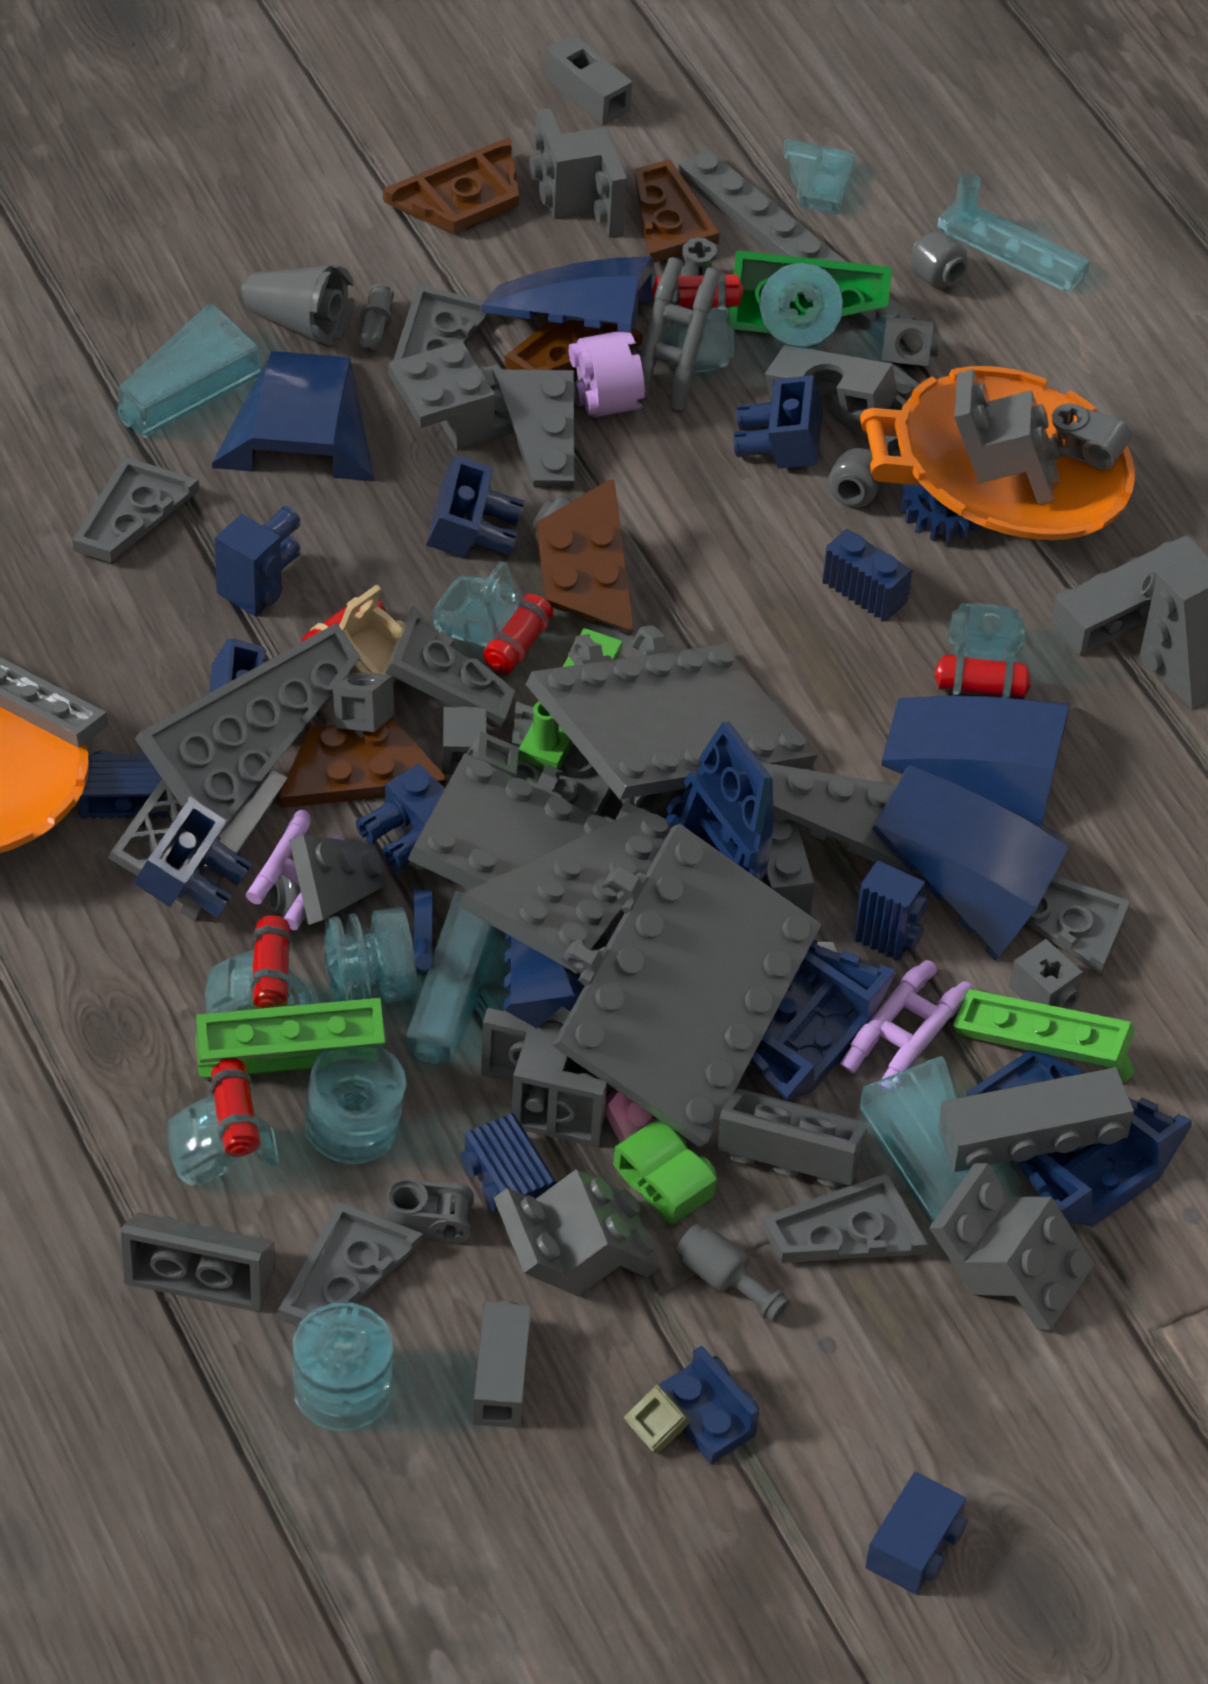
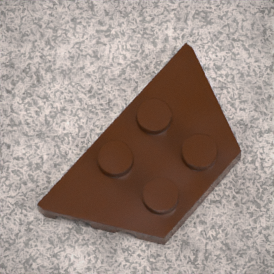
(461, 189)
(586, 560)
(351, 764)

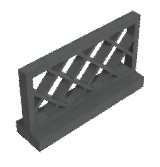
(233, 835)

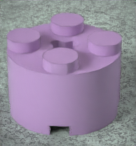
(607, 374)

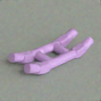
(279, 864)
(910, 1045)

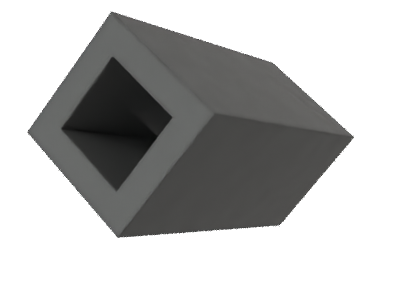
(588, 79)
(502, 1364)

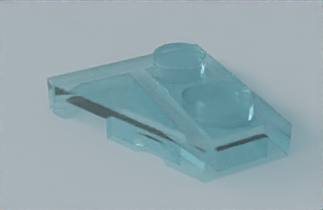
(819, 174)

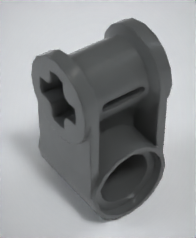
(1091, 439)
(431, 1209)

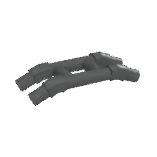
(696, 320)

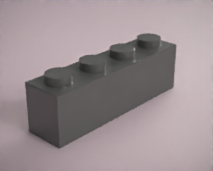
(1112, 601)
(1035, 1119)

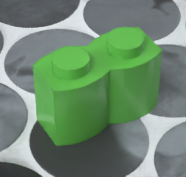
(665, 1171)

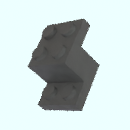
(578, 172)
(452, 390)
(1006, 436)
(545, 1090)
(577, 1232)
(1012, 1246)

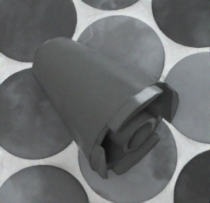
(303, 300)

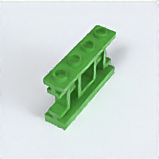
(287, 1035)

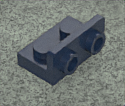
(718, 1408)

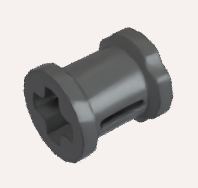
(693, 264)

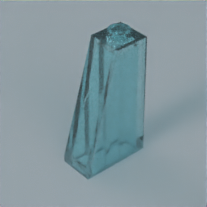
(188, 372)
(452, 984)
(905, 1120)

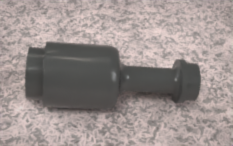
(725, 1266)

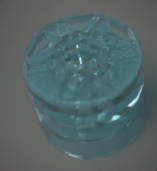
(819, 320)
(372, 957)
(354, 1103)
(342, 1366)

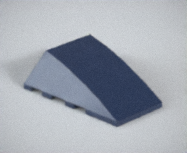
(580, 291)
(301, 408)
(982, 744)
(729, 802)
(971, 853)
(537, 984)
(819, 1019)
(1098, 1176)

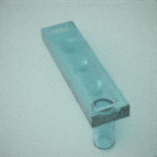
(1009, 241)

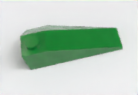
(861, 286)

